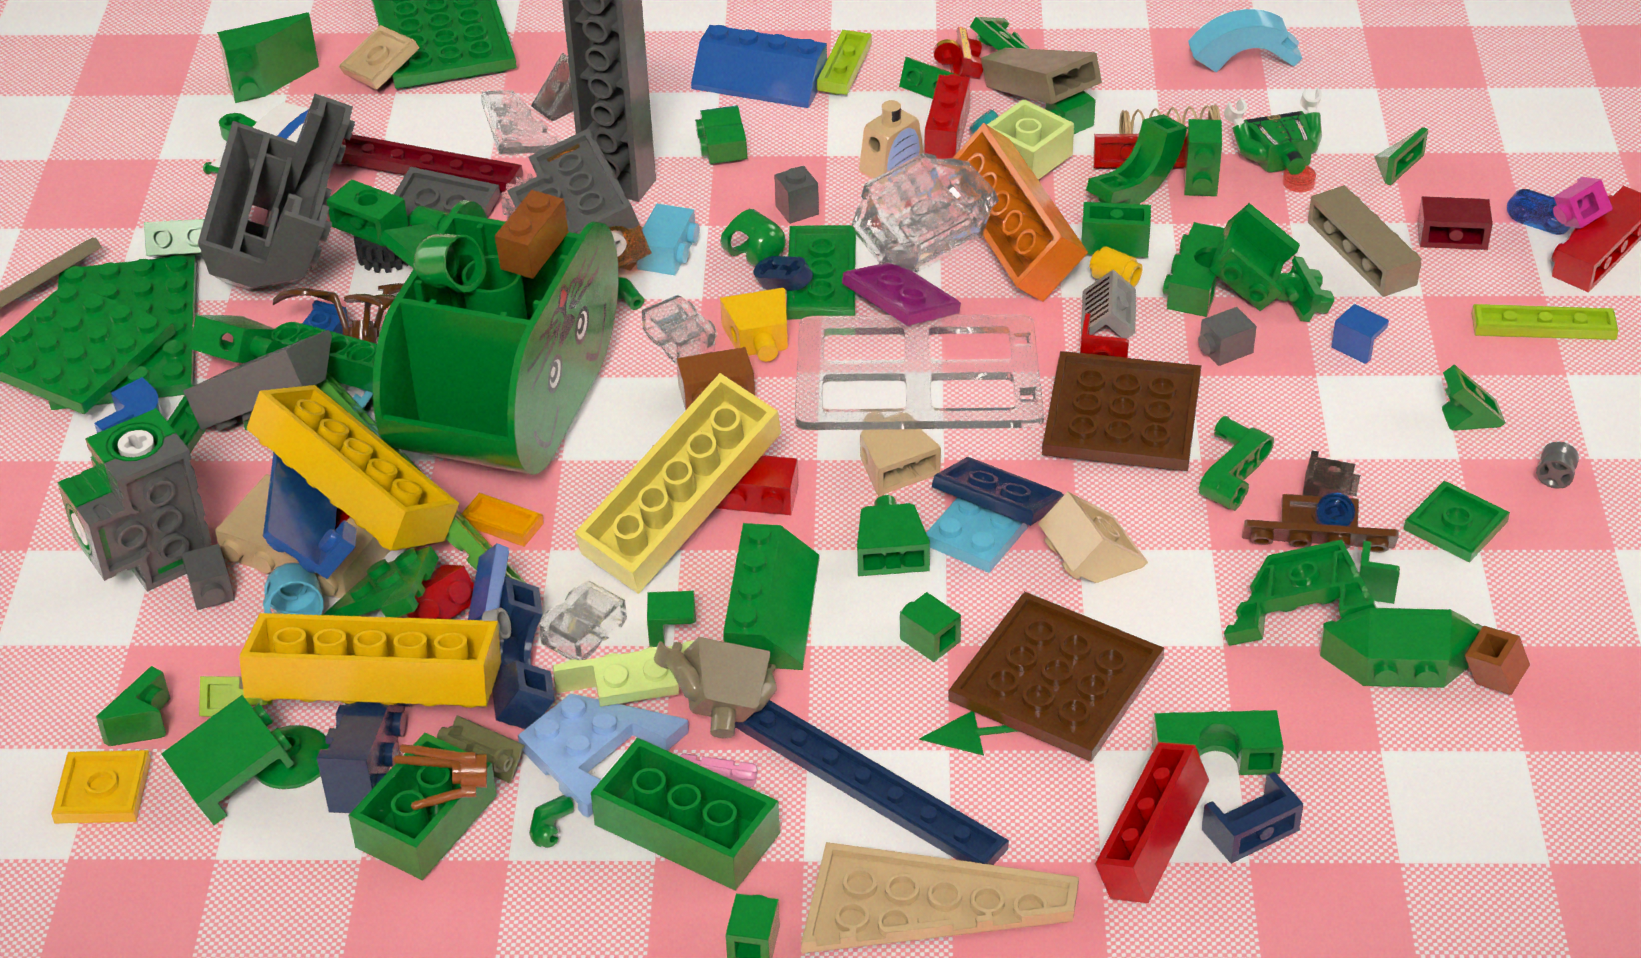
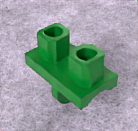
(1304, 291)

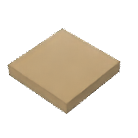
(378, 57)

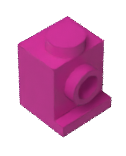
(1582, 203)

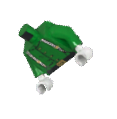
(1279, 139)

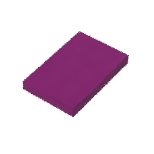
(901, 293)

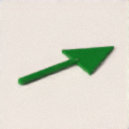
(964, 734)

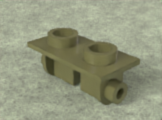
(472, 737)

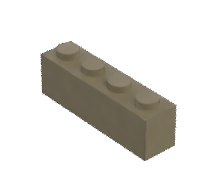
(1364, 241)

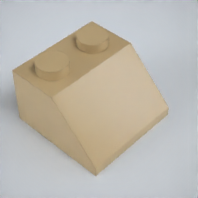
(1090, 540)

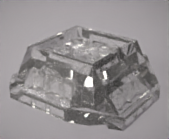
(923, 211)

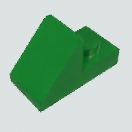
(1469, 403)
(136, 711)

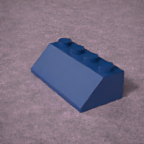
(758, 65)

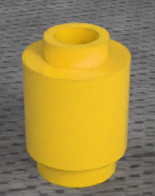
(1110, 259)

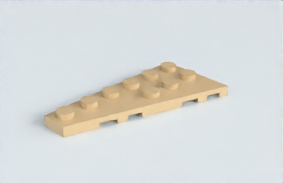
(900, 897)

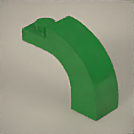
(1147, 165)

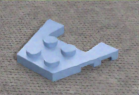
(581, 734)

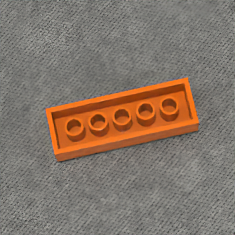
(1025, 223)

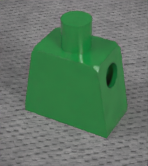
(249, 337)
(891, 539)

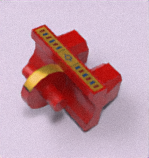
(960, 54)

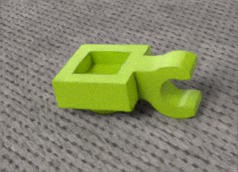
(220, 691)

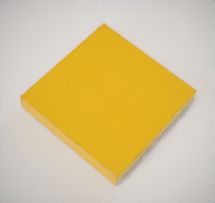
(101, 786)

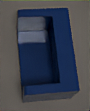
(1254, 823)

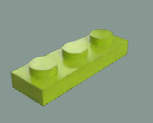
(844, 62)

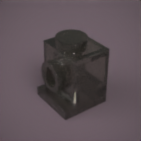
(1330, 476)

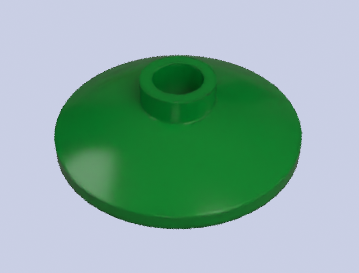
(305, 748)

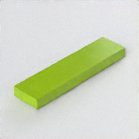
(1544, 322)

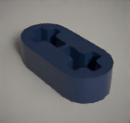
(783, 272)

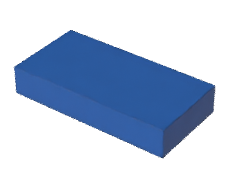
(489, 581)

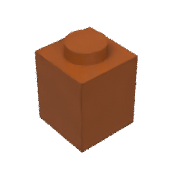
(1497, 660)

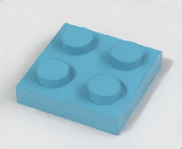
(974, 534)

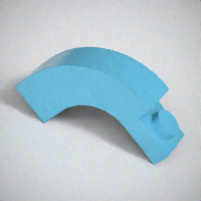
(1240, 31)

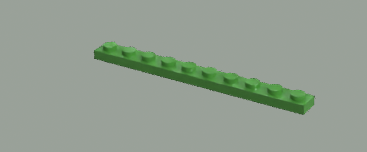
(461, 532)

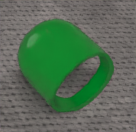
(764, 236)
(438, 261)

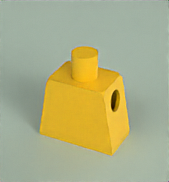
(756, 322)

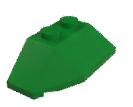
(1400, 646)

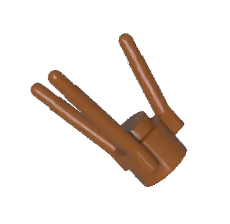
(467, 769)

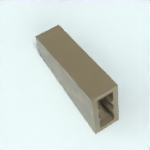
(1041, 73)

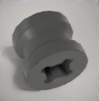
(1557, 465)

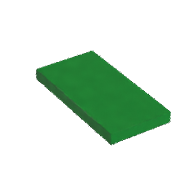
(828, 253)

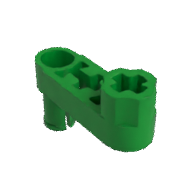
(1225, 478)

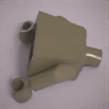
(720, 680)

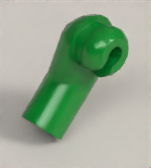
(629, 294)
(544, 818)

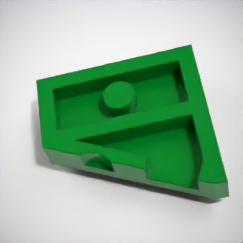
(993, 33)

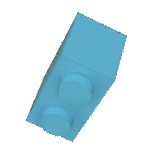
(669, 236)

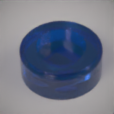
(1335, 510)

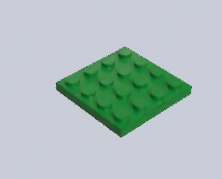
(78, 347)

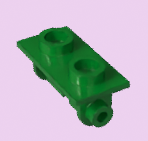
(920, 77)

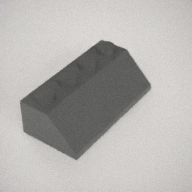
(236, 390)

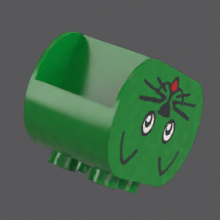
(499, 366)

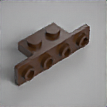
(1301, 528)

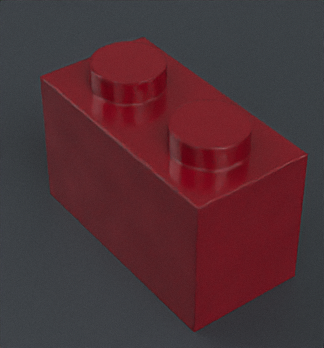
(1454, 223)

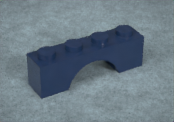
(520, 689)

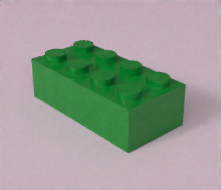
(686, 813)

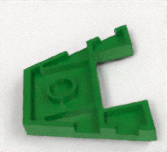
(1296, 580)
(389, 586)

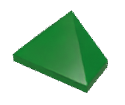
(1402, 156)

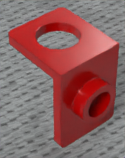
(1102, 344)

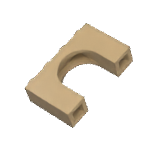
(243, 542)

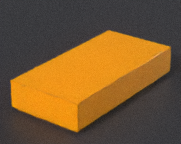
(503, 519)

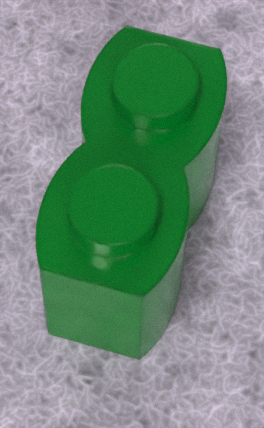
(721, 134)

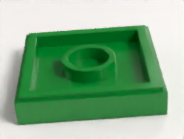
(1456, 521)

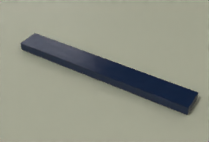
(874, 785)

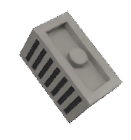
(1110, 303)

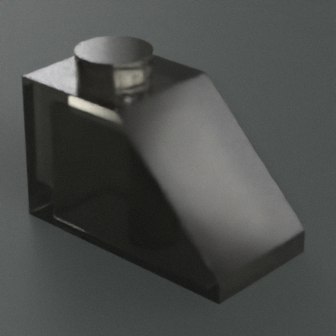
(555, 95)

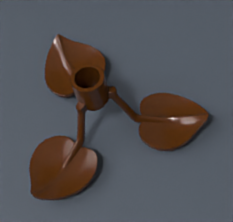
(360, 329)

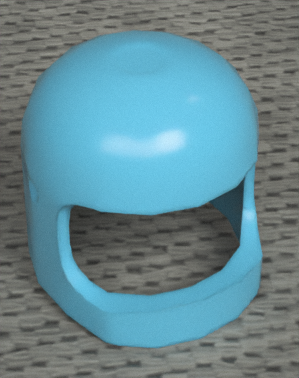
(293, 591)

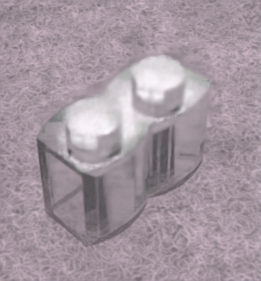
(678, 328)
(582, 621)

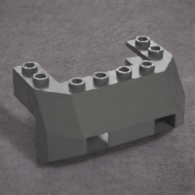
(287, 182)

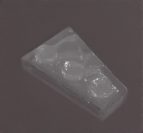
(513, 125)

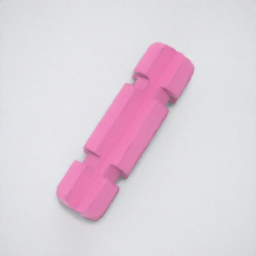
(744, 773)

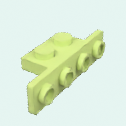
(618, 676)

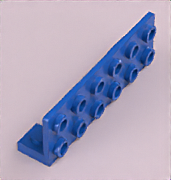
(304, 522)

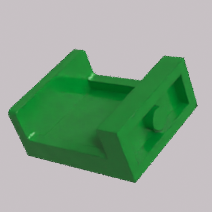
(1253, 256)
(226, 754)

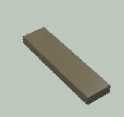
(48, 270)

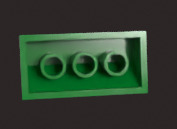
(772, 594)

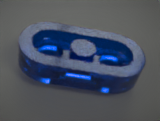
(1536, 212)

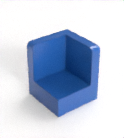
(1356, 332)

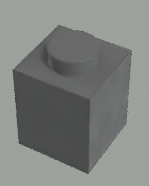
(796, 194)
(1227, 336)
(207, 576)

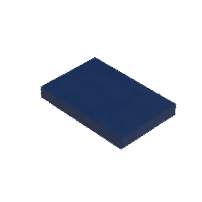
(997, 490)

